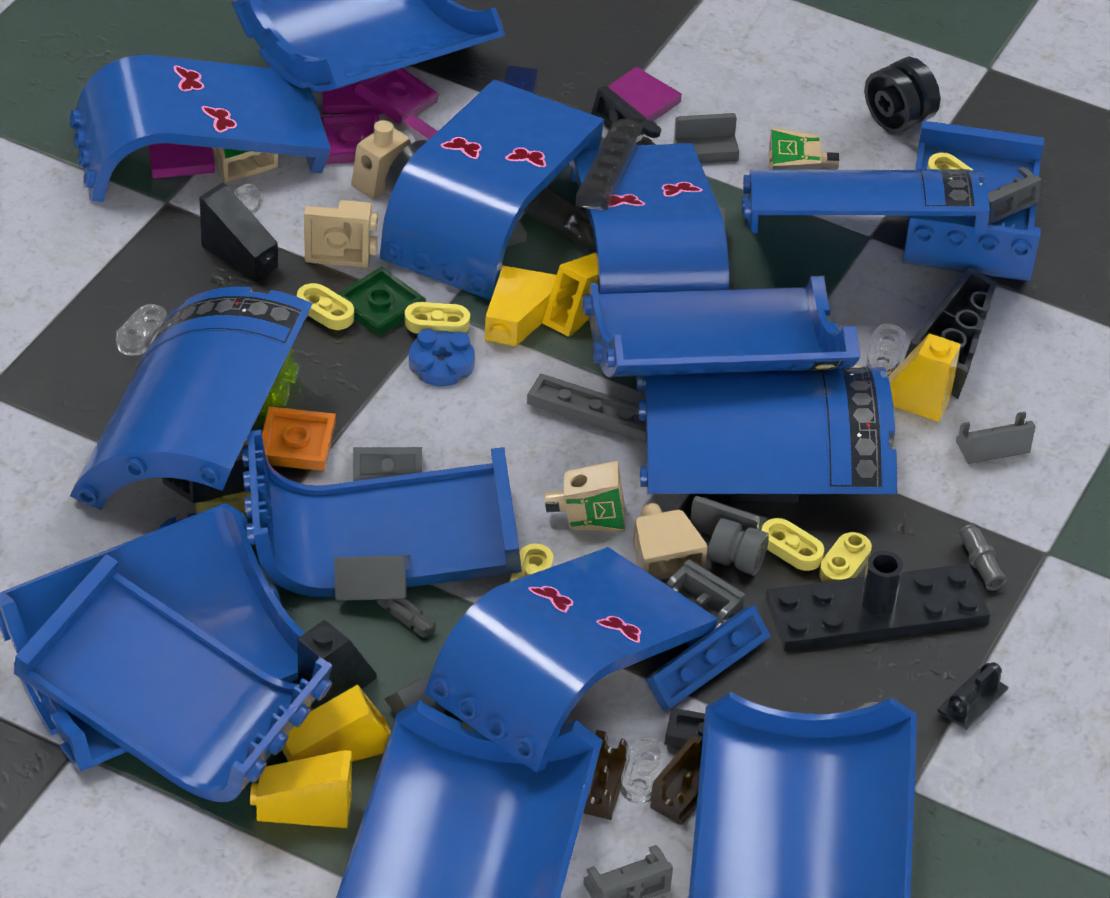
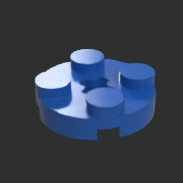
(453, 346)

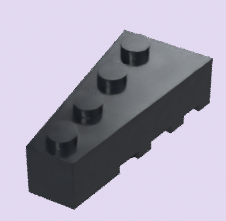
(960, 320)

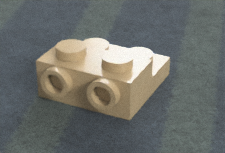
(340, 234)

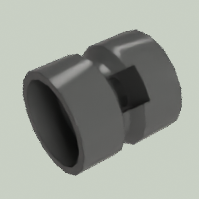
(734, 545)

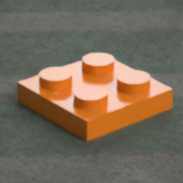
(298, 438)

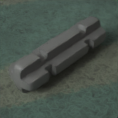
(410, 615)

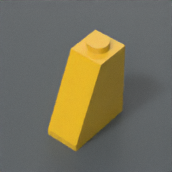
(572, 282)
(517, 305)
(926, 378)
(338, 725)
(306, 791)

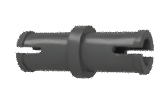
(982, 557)

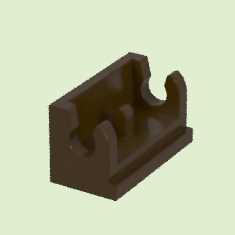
(606, 778)
(677, 785)

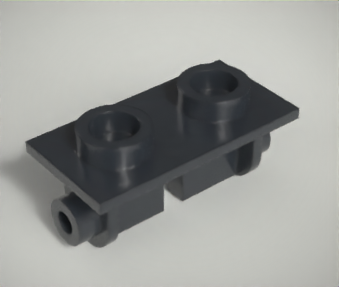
(974, 696)

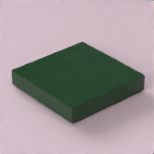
(380, 300)

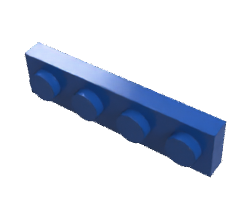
(707, 657)

